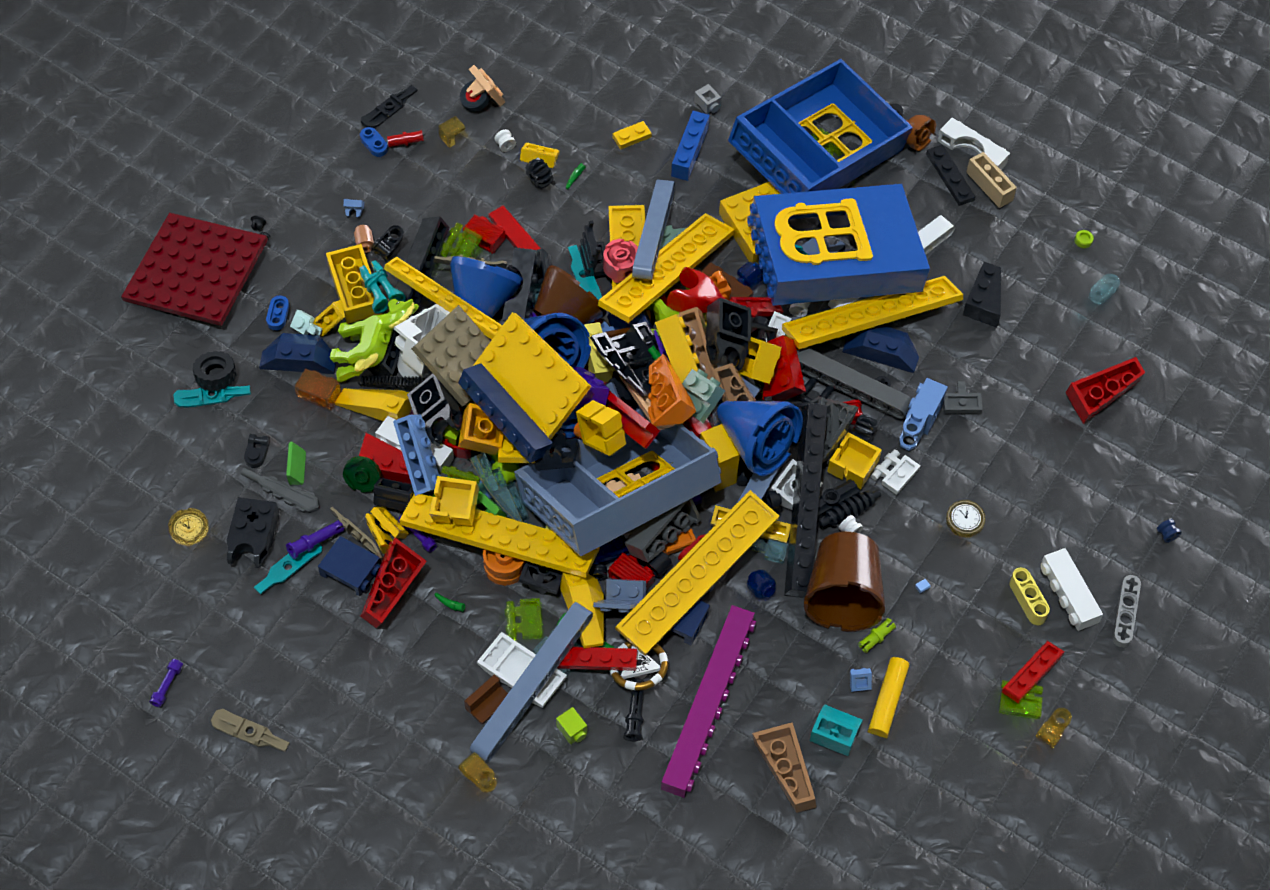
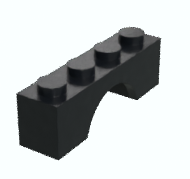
(526, 263)

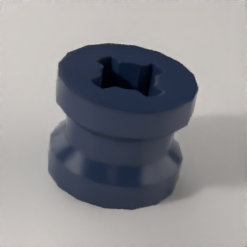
(1169, 530)

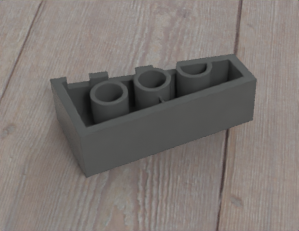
(653, 535)

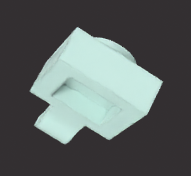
(304, 323)

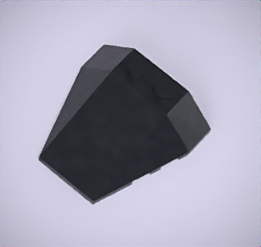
(629, 354)

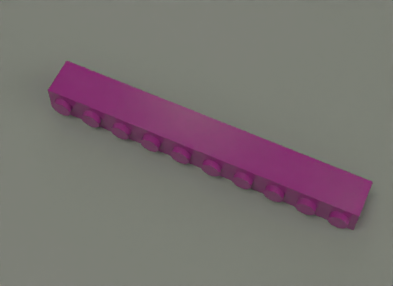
(708, 702)

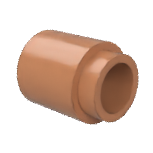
(364, 236)

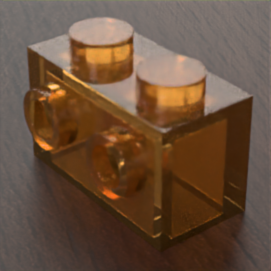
(318, 388)

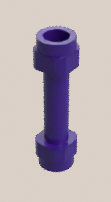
(427, 542)
(158, 698)

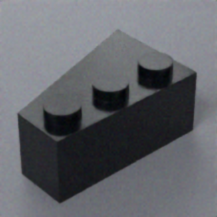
(985, 297)

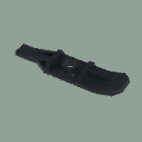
(382, 112)

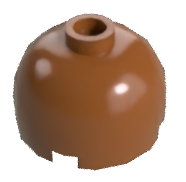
(921, 131)

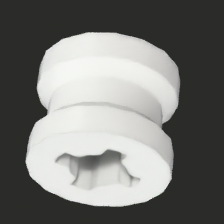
(505, 140)
(799, 309)
(850, 525)

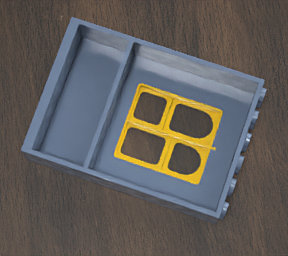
(590, 514)

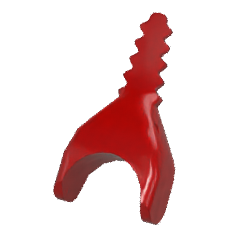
(700, 295)

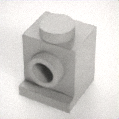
(707, 99)

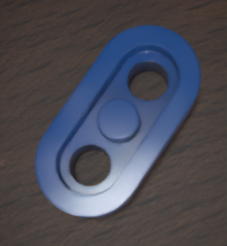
(372, 140)
(277, 314)

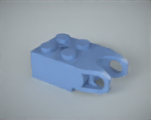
(923, 411)

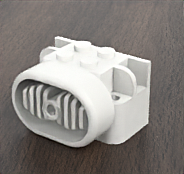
(411, 333)

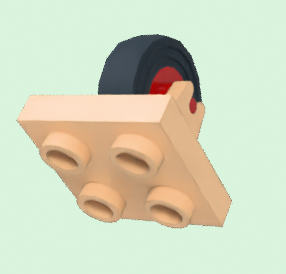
(477, 93)

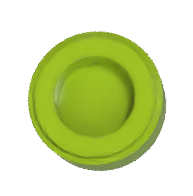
(1084, 239)

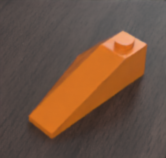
(668, 396)

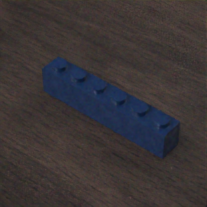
(505, 412)

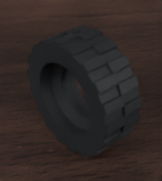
(217, 381)

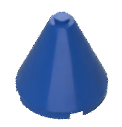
(482, 284)
(564, 335)
(761, 431)

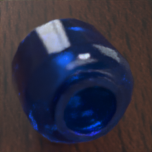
(750, 274)
(761, 584)

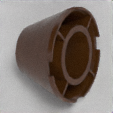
(563, 294)

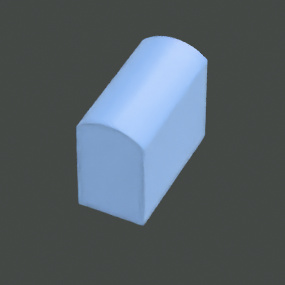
(922, 586)

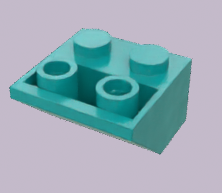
(835, 730)

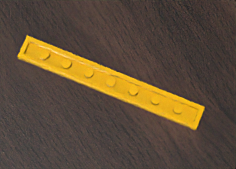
(440, 295)

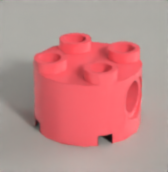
(619, 259)

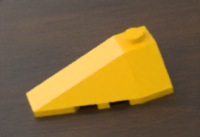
(585, 592)

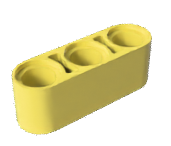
(1028, 604)

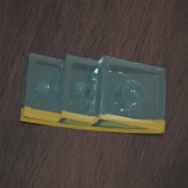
(505, 495)

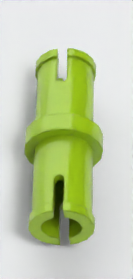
(876, 635)

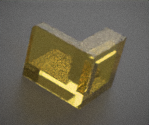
(449, 129)

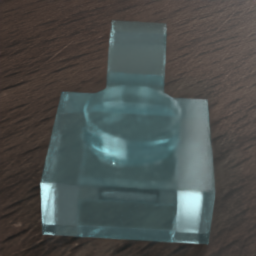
(773, 551)

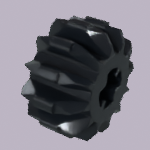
(539, 173)
(865, 427)

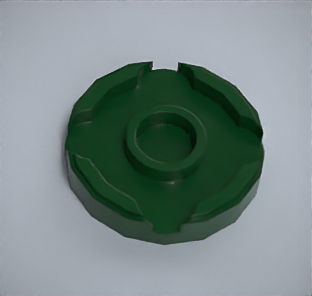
(361, 473)

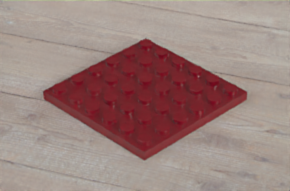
(195, 268)

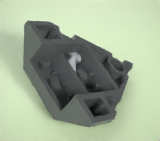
(837, 423)

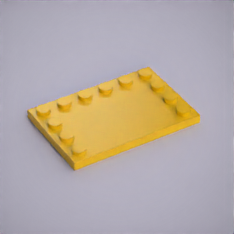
(533, 374)

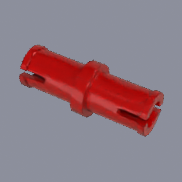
(405, 138)

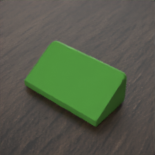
(295, 464)

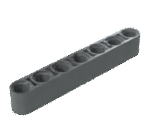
(853, 383)

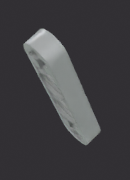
(1129, 611)

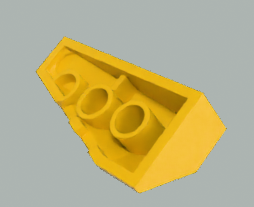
(375, 402)

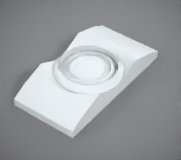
(509, 660)

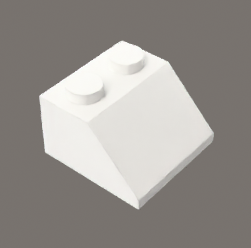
(785, 483)

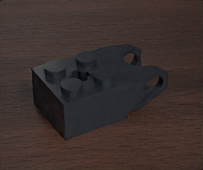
(728, 332)
(436, 408)
(252, 529)

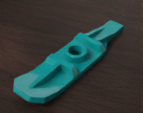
(586, 283)
(200, 397)
(278, 572)

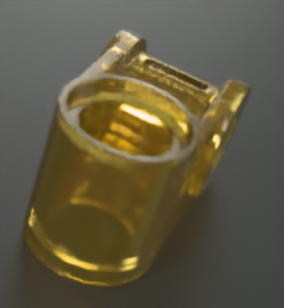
(1052, 729)
(476, 770)

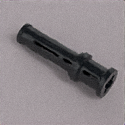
(634, 719)

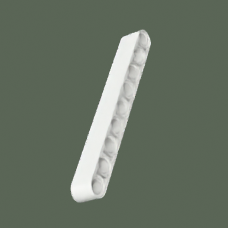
(930, 237)

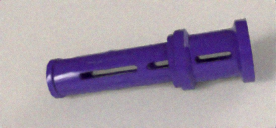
(307, 543)

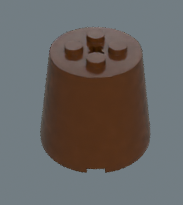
(846, 583)

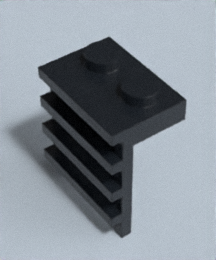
(591, 252)

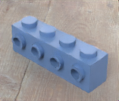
(417, 453)

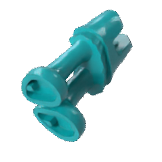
(372, 284)

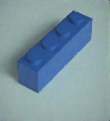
(690, 145)

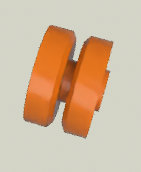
(502, 568)

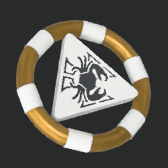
(644, 666)

